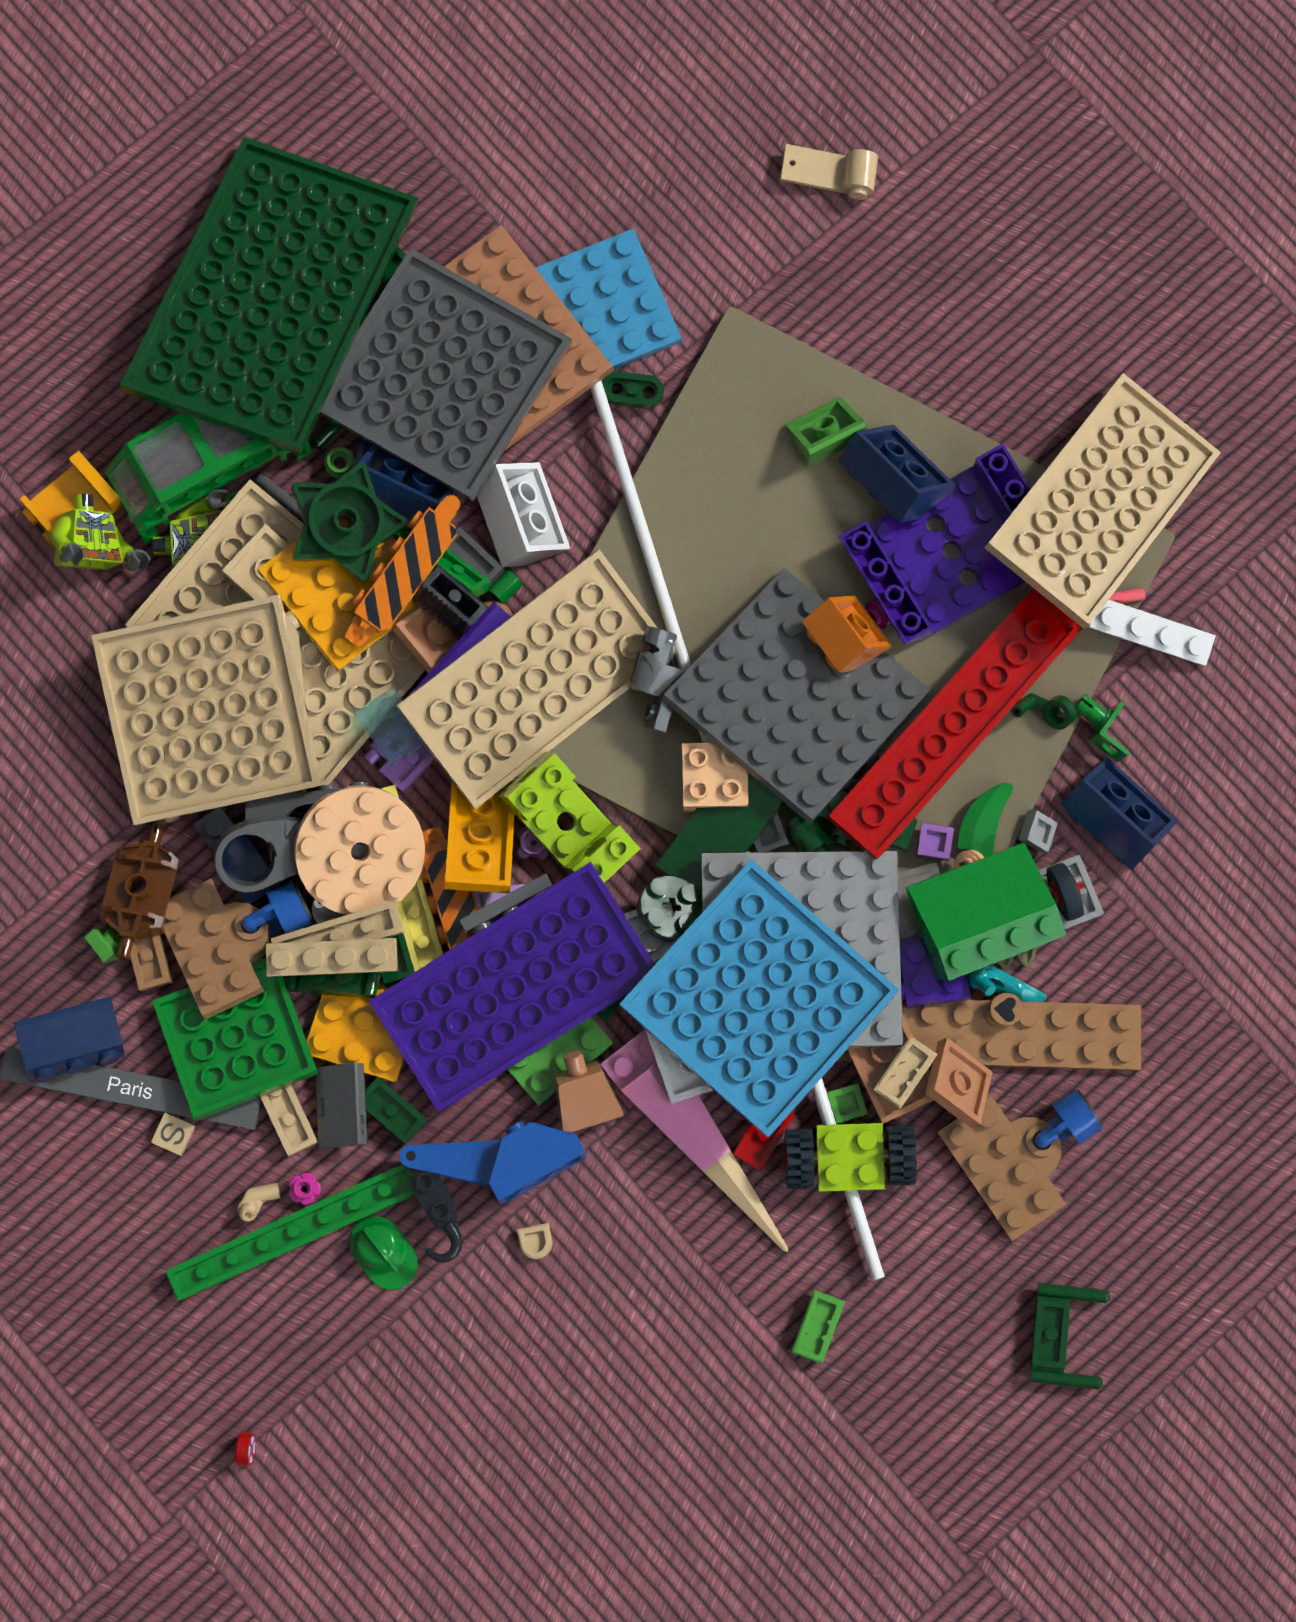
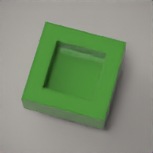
(104, 943)
(847, 1103)

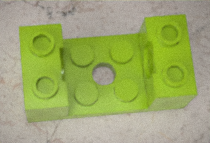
(545, 793)

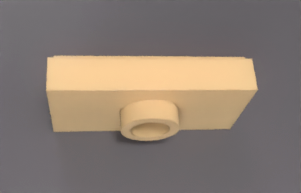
(905, 1072)

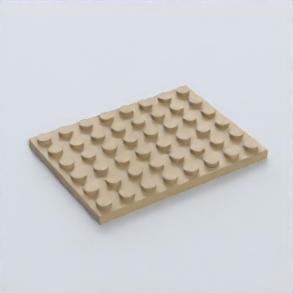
(329, 694)

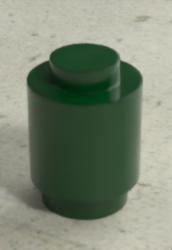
(808, 836)

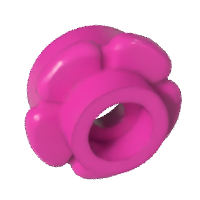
(312, 1192)

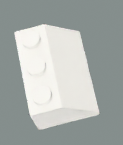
(521, 514)

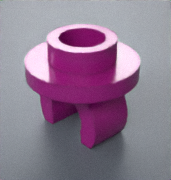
(877, 614)

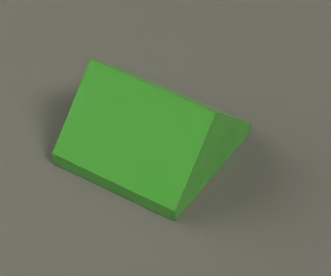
(825, 430)

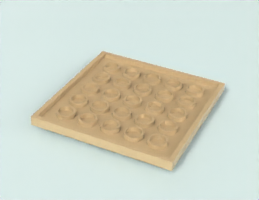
(206, 709)

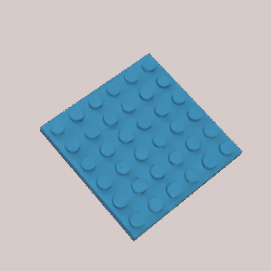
(759, 998)

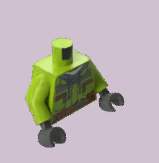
(189, 526)
(92, 540)

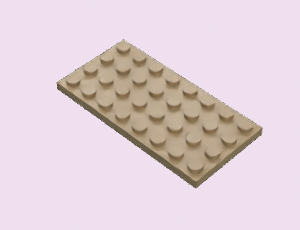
(1103, 501)
(531, 680)

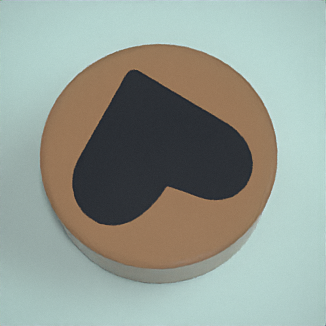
(1006, 1009)

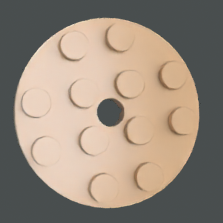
(353, 817)

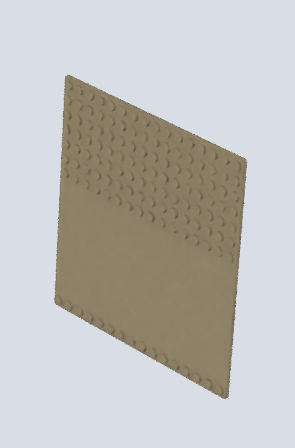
(740, 505)

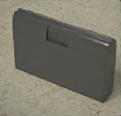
(341, 1106)

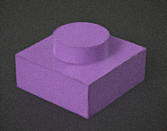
(935, 842)

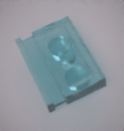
(389, 727)

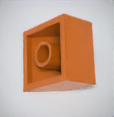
(845, 633)

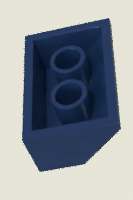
(895, 472)
(402, 485)
(1118, 813)
(69, 1040)

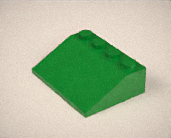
(984, 912)

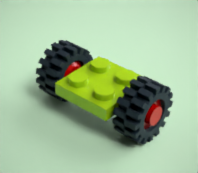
(850, 1157)

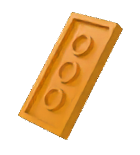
(479, 844)

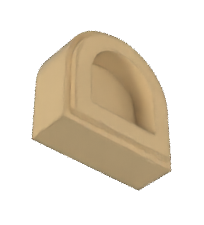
(535, 1241)

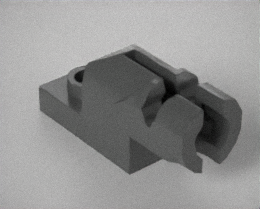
(654, 676)

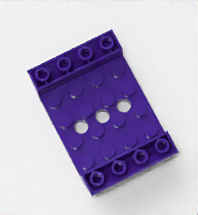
(906, 559)

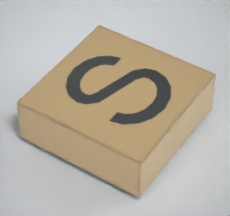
(173, 1134)

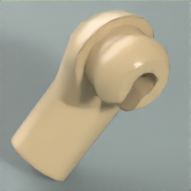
(254, 1199)

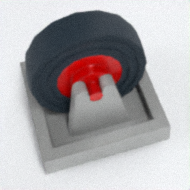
(1072, 892)

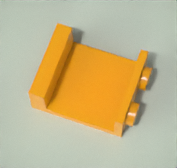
(59, 495)

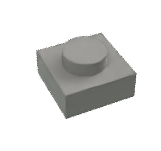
(1038, 831)

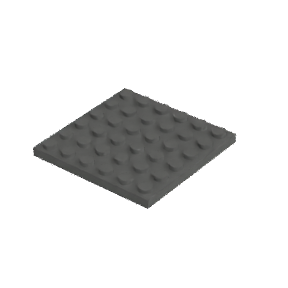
(443, 374)
(783, 709)

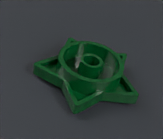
(349, 499)

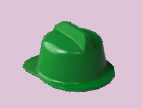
(383, 1253)

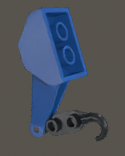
(508, 1166)

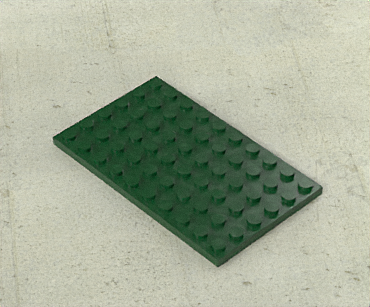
(270, 295)

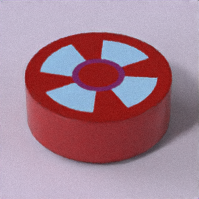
(245, 1449)

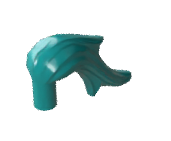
(991, 980)

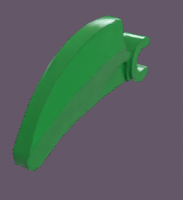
(982, 820)

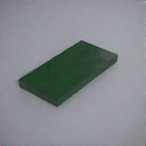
(719, 832)

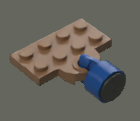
(223, 941)
(1014, 1158)

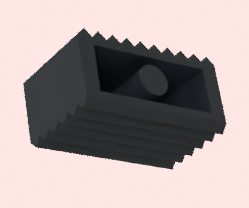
(449, 602)

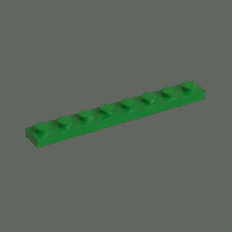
(291, 1232)

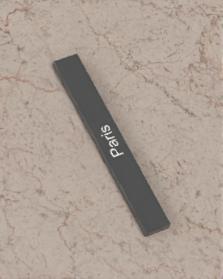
(128, 1089)

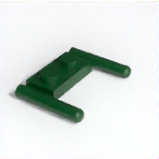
(336, 984)
(1051, 1335)

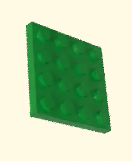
(238, 1051)

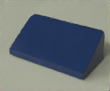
(245, 862)

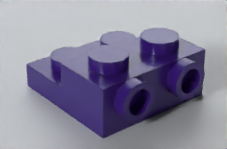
(919, 980)

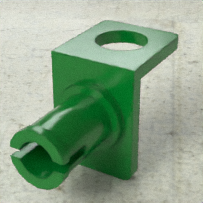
(1102, 720)

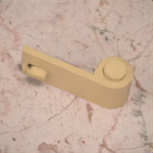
(830, 171)

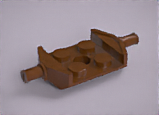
(140, 914)

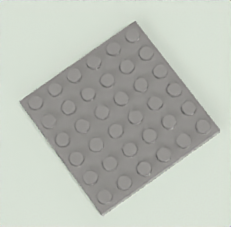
(849, 895)

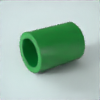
(505, 587)

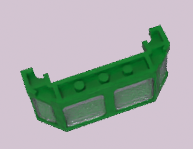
(181, 464)

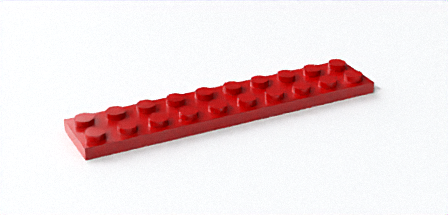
(954, 724)

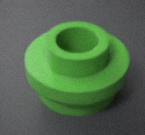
(339, 454)

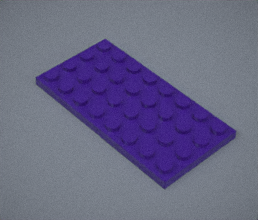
(514, 986)

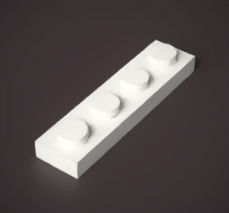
(1154, 632)

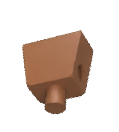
(584, 1094)

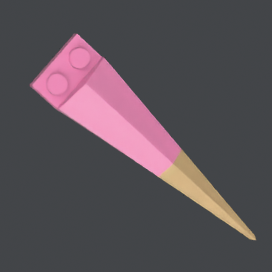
(687, 1126)

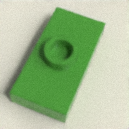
(818, 1327)

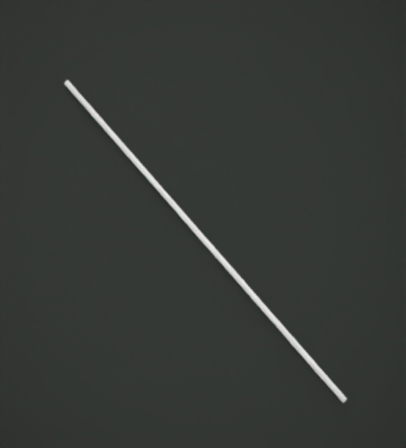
(684, 663)

